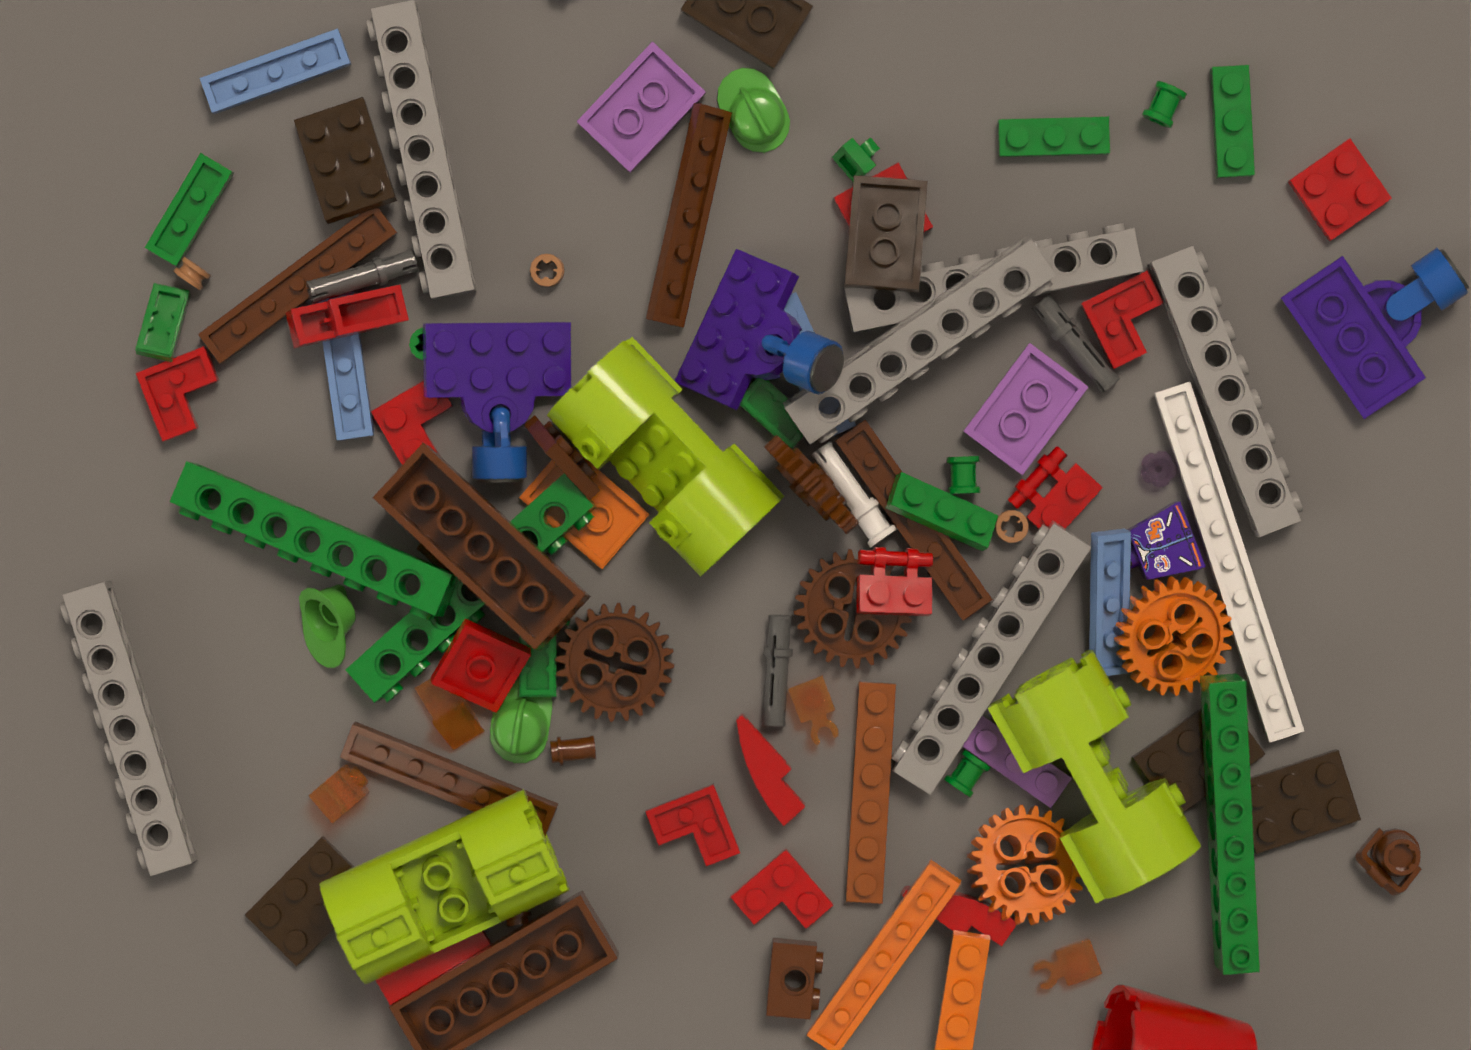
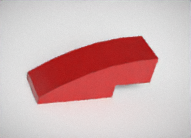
(346, 316)
(767, 771)
(967, 911)
(412, 977)

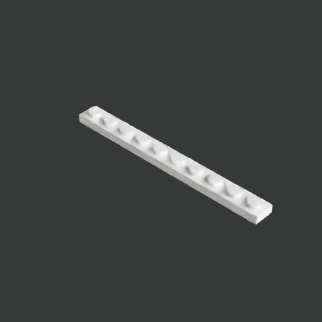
(1229, 562)

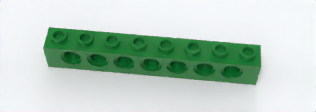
(199, 482)
(369, 668)
(1230, 823)

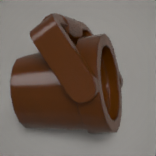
(1393, 854)

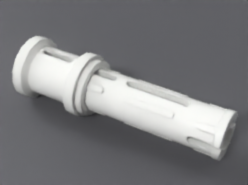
(864, 509)

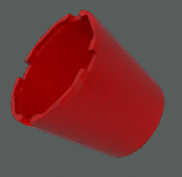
(1158, 1023)

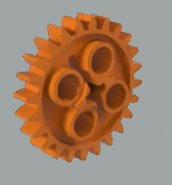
(1159, 609)
(1031, 898)

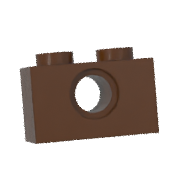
(786, 1000)

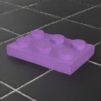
(641, 107)
(1025, 409)

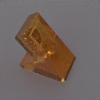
(450, 714)

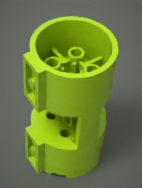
(630, 417)
(1127, 834)
(443, 887)

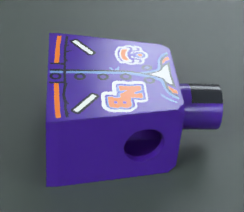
(1164, 544)

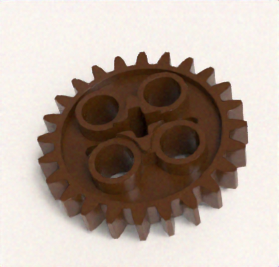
(811, 484)
(820, 602)
(604, 694)

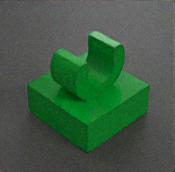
(855, 158)

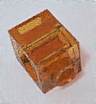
(340, 792)

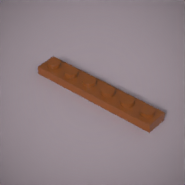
(870, 792)

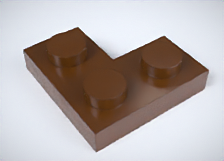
(559, 451)

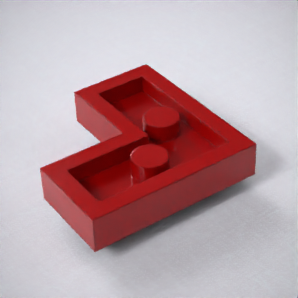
(1112, 315)
(166, 390)
(404, 417)
(696, 813)
(783, 882)

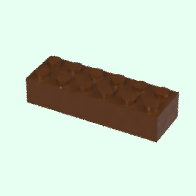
(481, 547)
(507, 978)

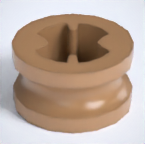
(192, 273)
(546, 281)
(1018, 535)

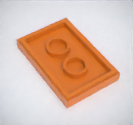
(614, 520)

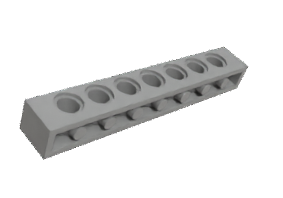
(405, 20)
(1021, 256)
(1123, 262)
(1262, 517)
(146, 741)
(928, 771)

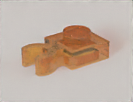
(813, 703)
(1074, 963)

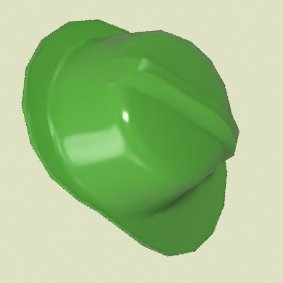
(758, 113)
(326, 621)
(521, 726)

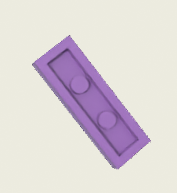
(989, 745)

